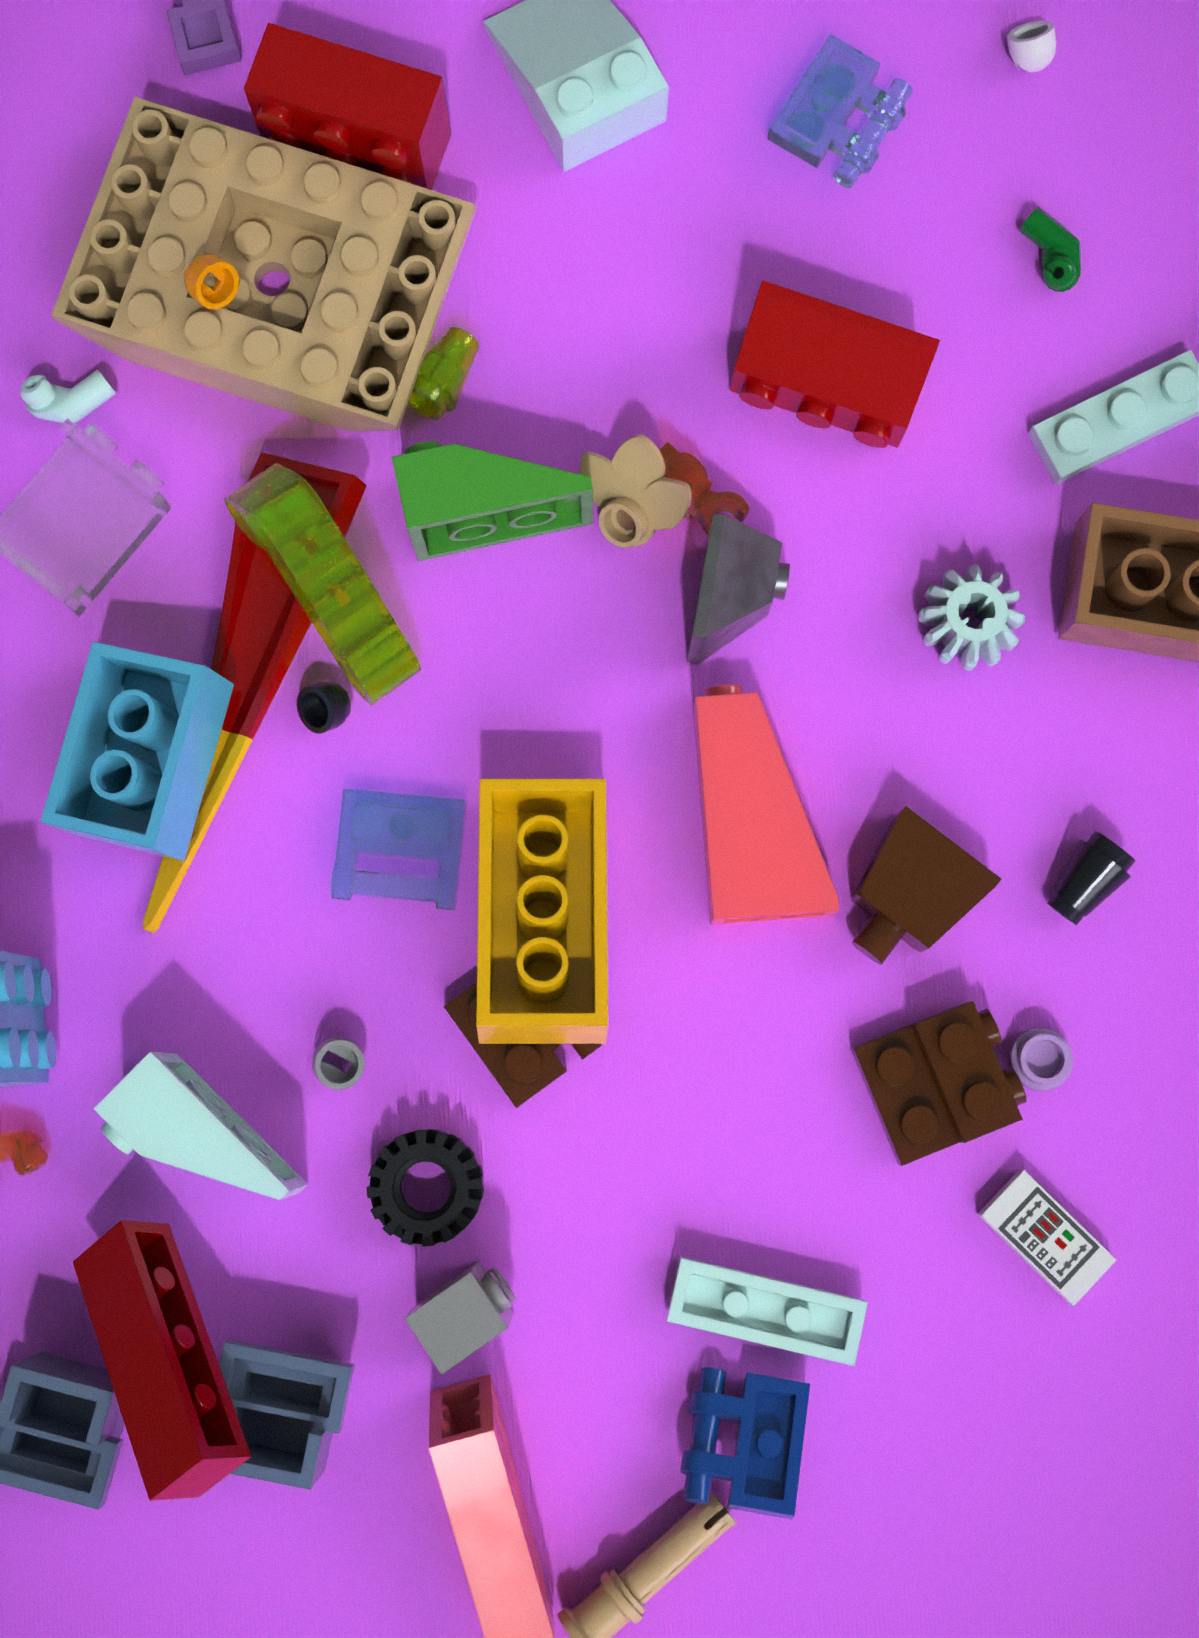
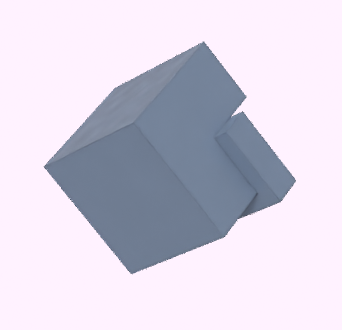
(285, 1409)
(60, 1429)

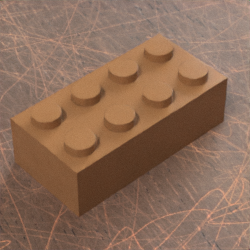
(1133, 582)

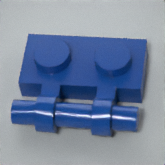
(767, 1442)

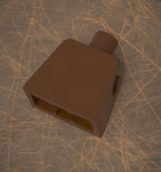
(916, 887)

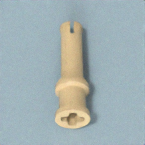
(624, 1593)

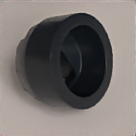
(323, 706)

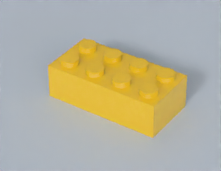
(542, 912)

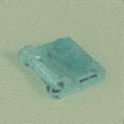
(401, 829)

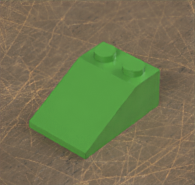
(479, 499)

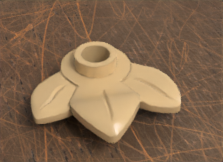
(636, 487)

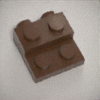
(939, 1082)

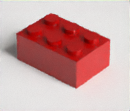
(349, 105)

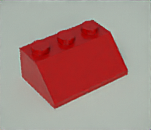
(832, 365)

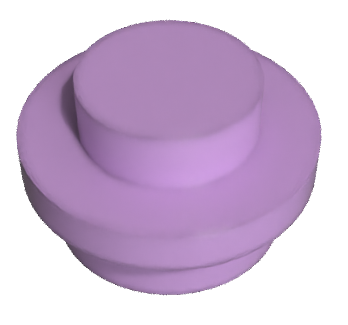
(1041, 1059)

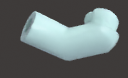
(59, 402)

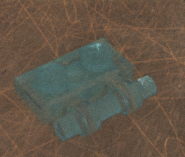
(824, 102)

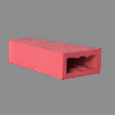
(753, 824)
(488, 1510)

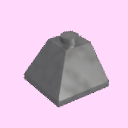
(735, 586)

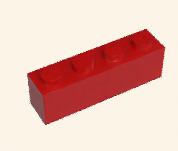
(160, 1361)

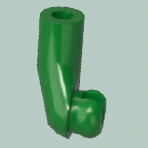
(1059, 250)

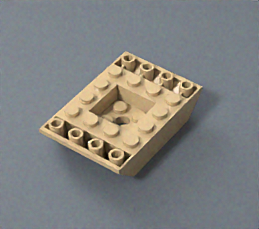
(359, 249)

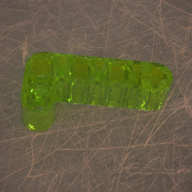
(296, 530)

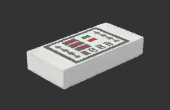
(1046, 1237)

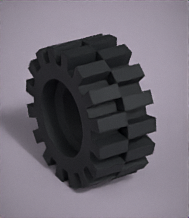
(387, 1194)

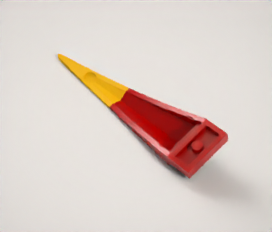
(253, 650)

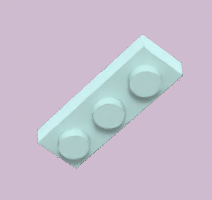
(1119, 418)
(767, 1311)

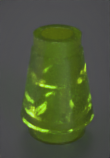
(443, 374)

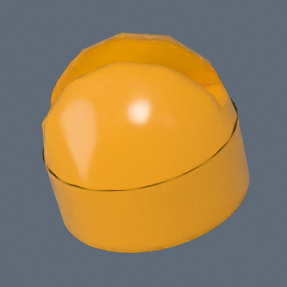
(224, 288)

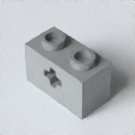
(462, 1315)

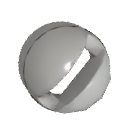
(331, 1075)

